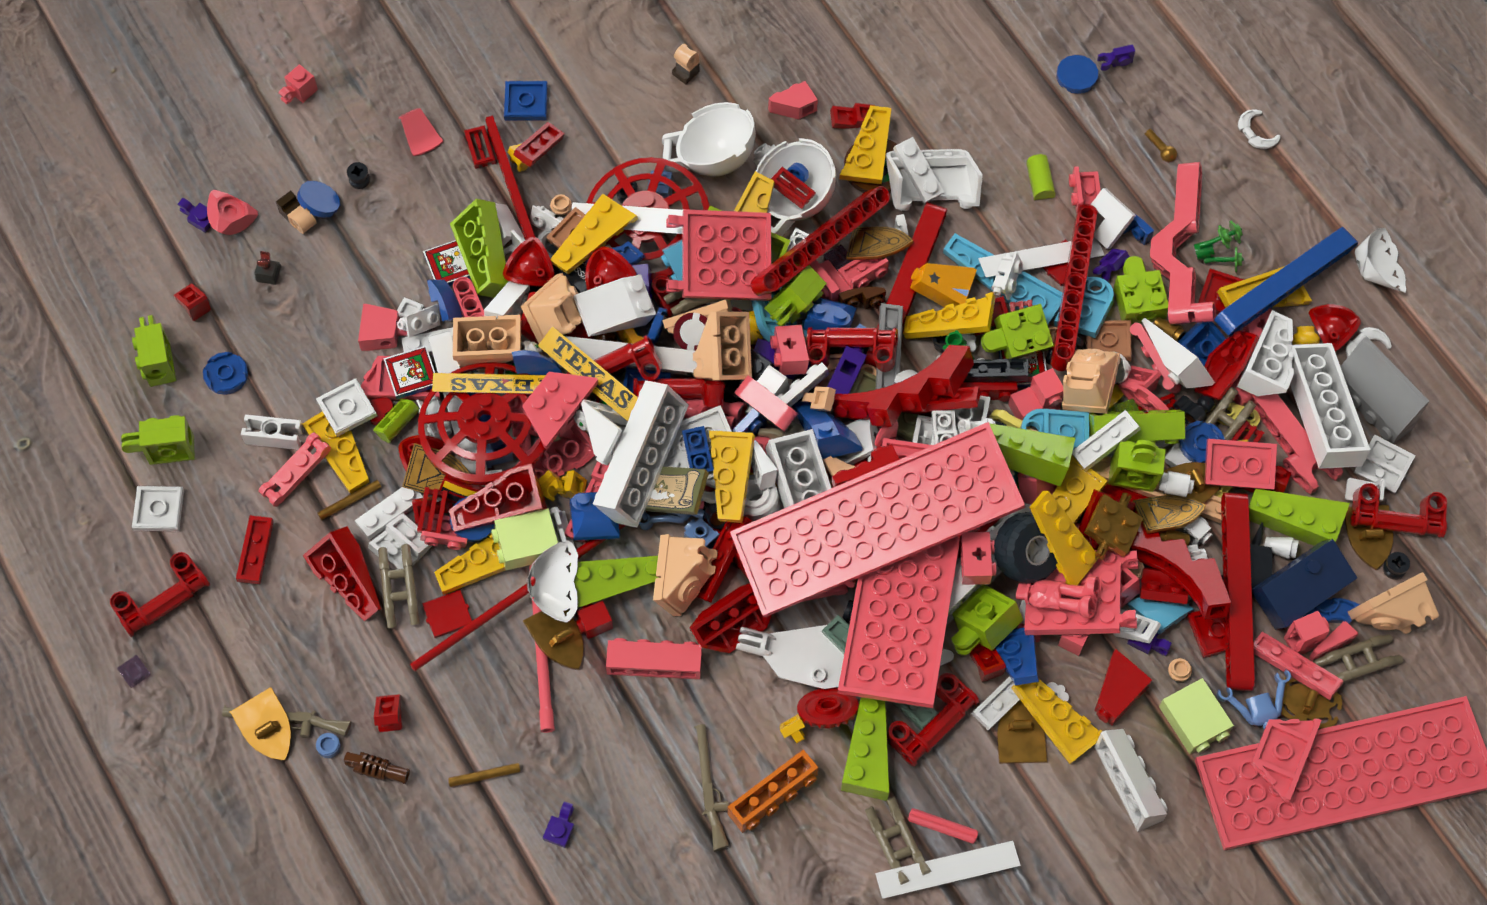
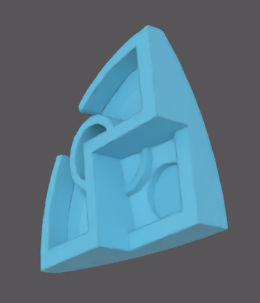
(1164, 612)

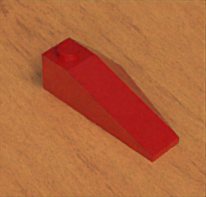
(508, 496)
(342, 565)

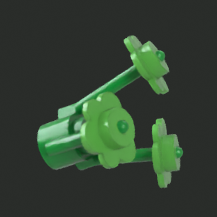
(1205, 249)

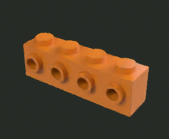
(772, 791)

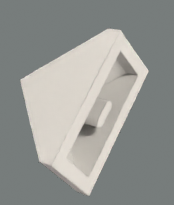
(923, 431)

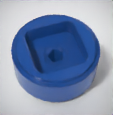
(799, 171)

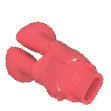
(734, 410)
(1049, 595)

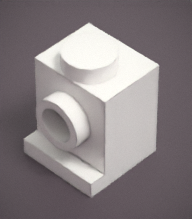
(1198, 531)

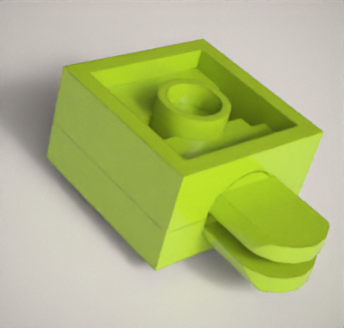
(1140, 293)
(796, 297)
(1019, 332)
(154, 353)
(161, 440)
(1137, 465)
(984, 620)

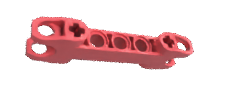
(1289, 435)

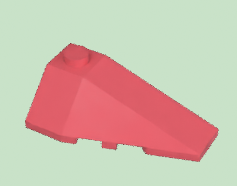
(565, 454)

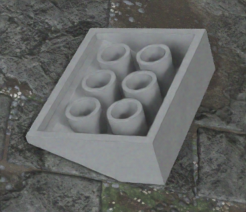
(1382, 392)

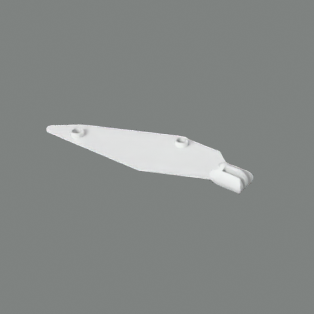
(802, 655)

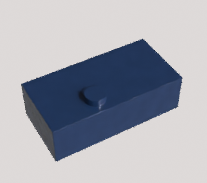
(1303, 584)

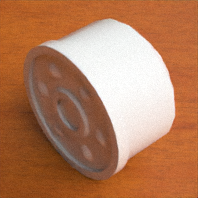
(761, 502)

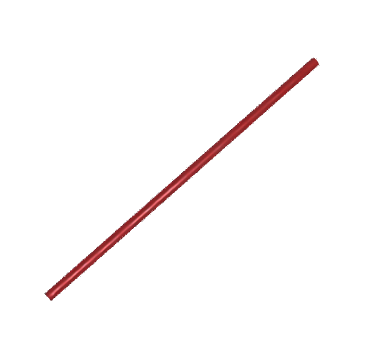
(491, 613)

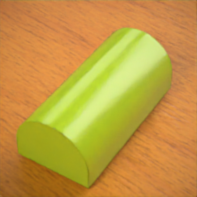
(1040, 177)
(396, 420)

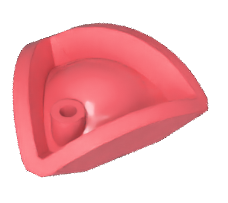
(229, 213)

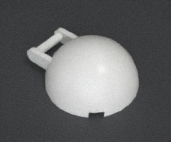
(713, 140)
(821, 179)

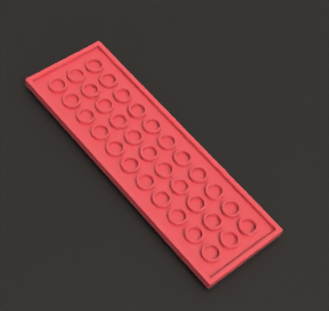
(877, 519)
(900, 622)
(1350, 774)

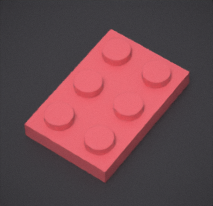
(1240, 464)

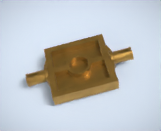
(1113, 525)

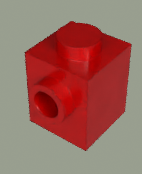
(594, 620)

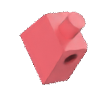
(379, 328)

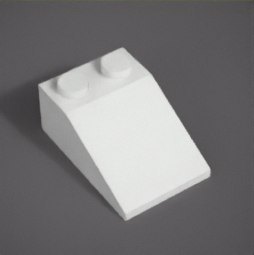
(615, 306)

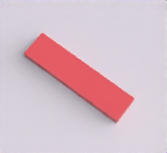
(1299, 666)

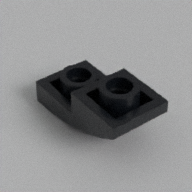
(1260, 563)

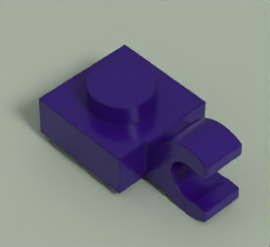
(1118, 57)
(196, 215)
(1111, 261)
(1159, 645)
(560, 829)

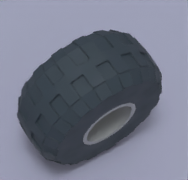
(1023, 550)

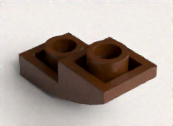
(867, 296)

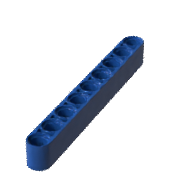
(1285, 281)

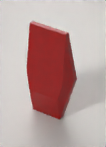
(1228, 363)

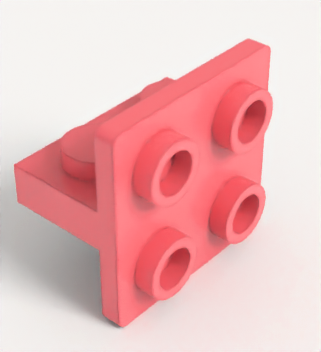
(834, 280)

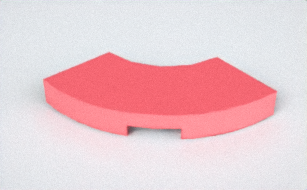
(1141, 396)

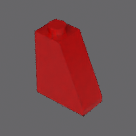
(1120, 688)

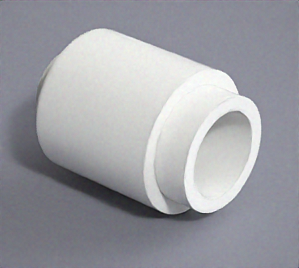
(1176, 484)

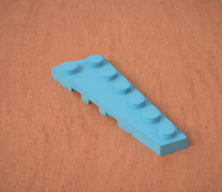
(1028, 287)

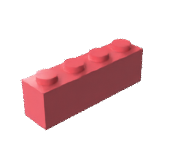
(653, 659)

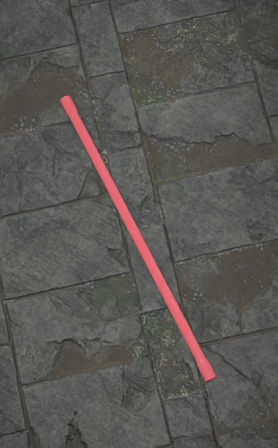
(546, 712)

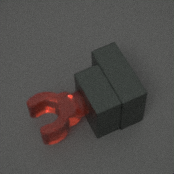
(267, 270)

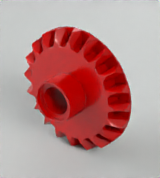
(827, 708)

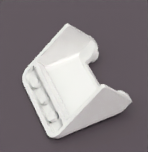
(954, 171)
(604, 429)

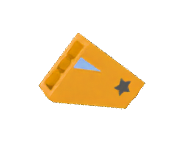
(943, 283)

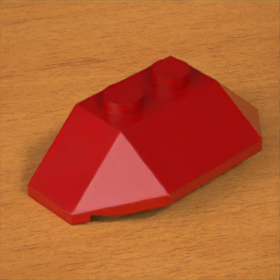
(720, 624)

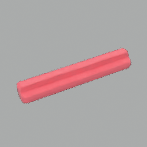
(943, 826)

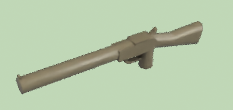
(308, 719)
(719, 839)

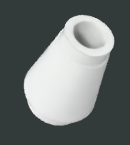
(1283, 546)

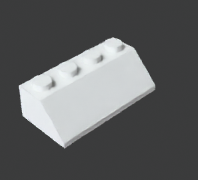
(1130, 778)

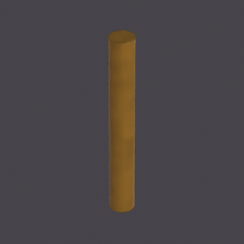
(348, 500)
(484, 774)

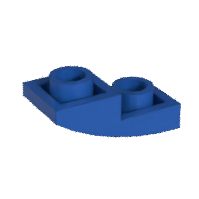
(1140, 230)
(443, 294)
(697, 448)

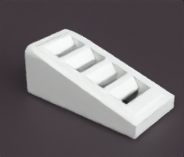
(763, 468)
(1142, 623)

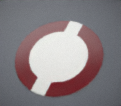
(689, 330)

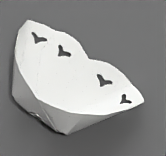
(1377, 264)
(555, 581)

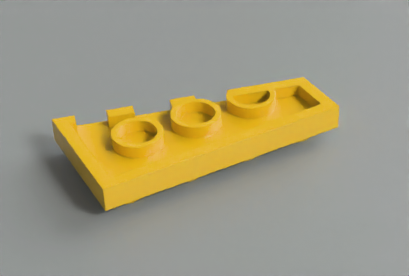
(868, 153)
(1234, 291)
(343, 456)

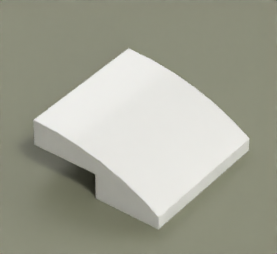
(866, 435)
(1385, 462)
(397, 533)

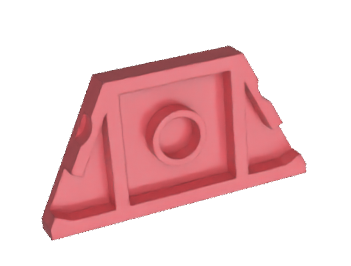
(378, 384)
(556, 402)
(1284, 753)

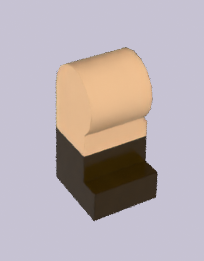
(686, 64)
(294, 213)

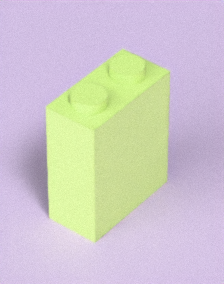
(523, 538)
(1196, 717)

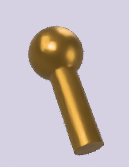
(1167, 153)

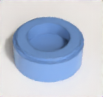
(328, 745)

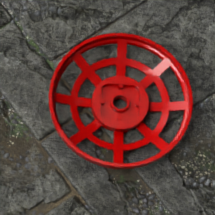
(651, 200)
(477, 431)

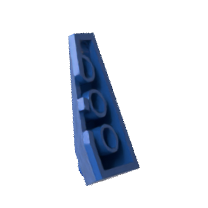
(830, 433)

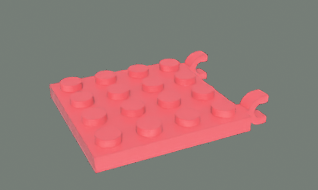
(721, 253)
(1108, 609)

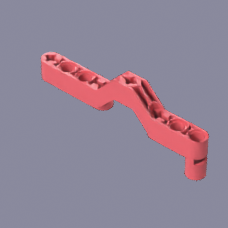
(1186, 222)

